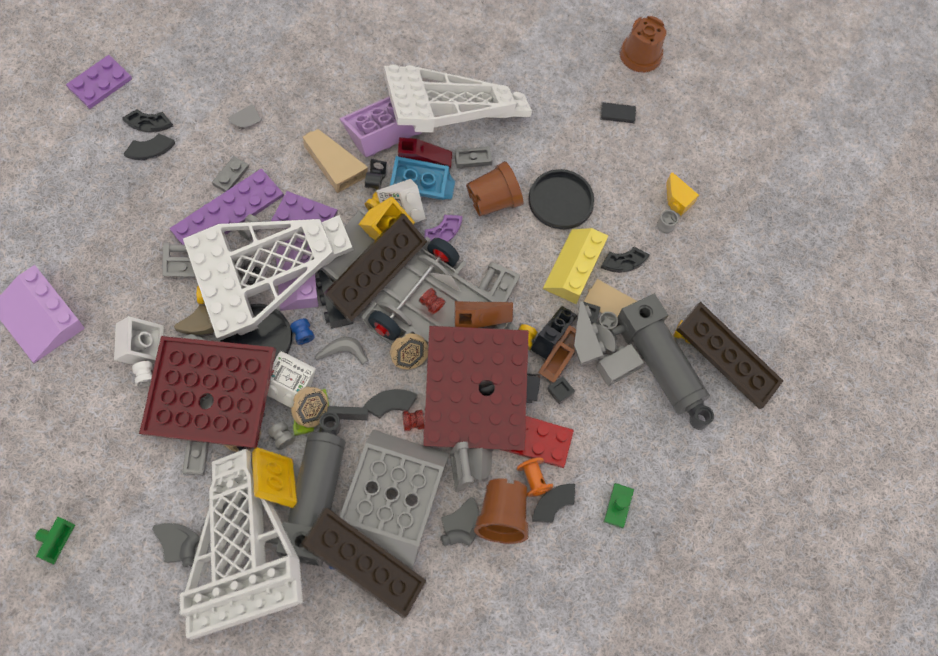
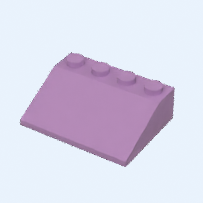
(375, 127)
(36, 314)

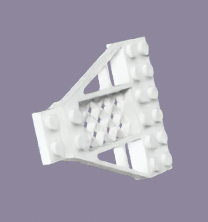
(453, 100)
(219, 275)
(259, 586)

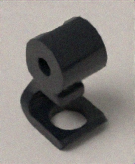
(375, 176)

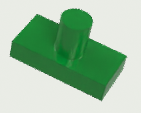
(618, 505)
(53, 540)

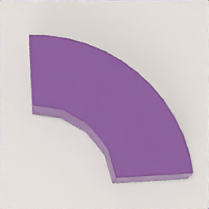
(446, 229)

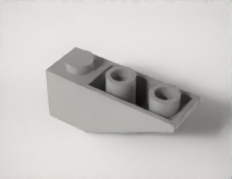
(586, 342)

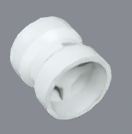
(143, 373)

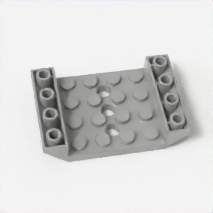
(401, 467)

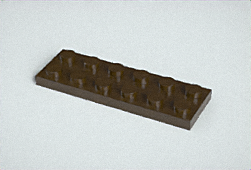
(375, 267)
(729, 355)
(364, 562)

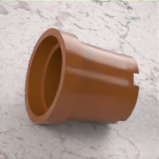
(644, 46)
(495, 190)
(503, 513)

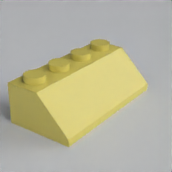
(575, 263)

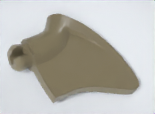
(197, 323)

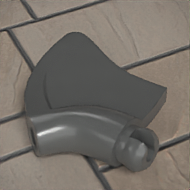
(460, 524)
(177, 542)

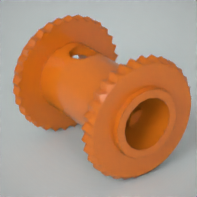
(534, 477)

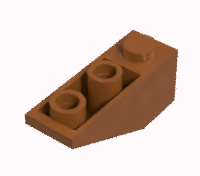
(482, 314)

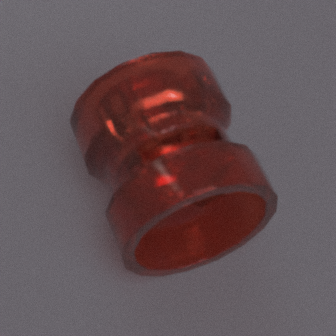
(432, 301)
(413, 420)

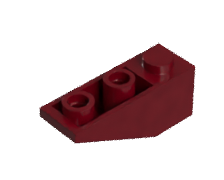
(424, 151)

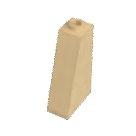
(334, 161)

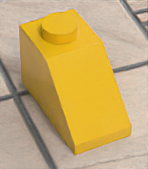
(679, 194)

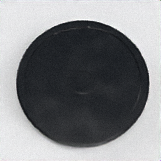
(561, 199)
(271, 332)

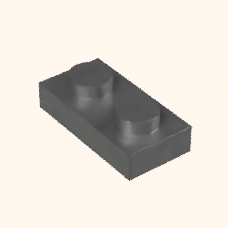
(473, 157)
(230, 174)

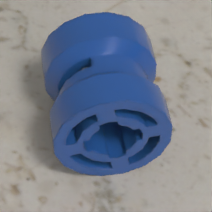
(302, 331)

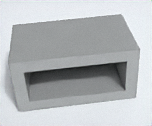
(620, 364)

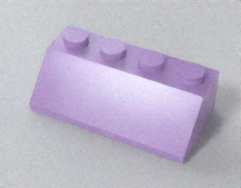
(306, 294)

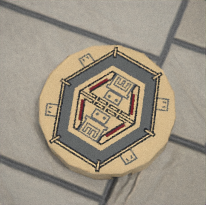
(409, 351)
(309, 406)

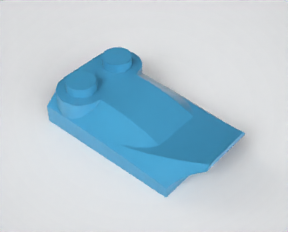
(432, 179)

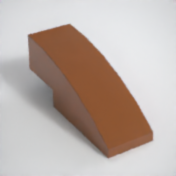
(559, 356)

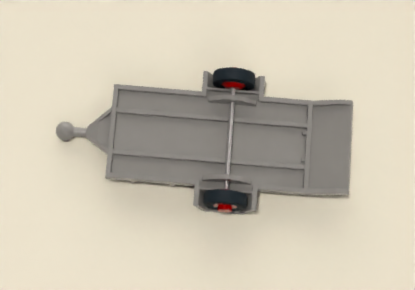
(403, 292)

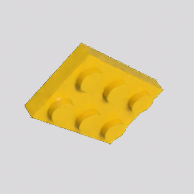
(273, 477)

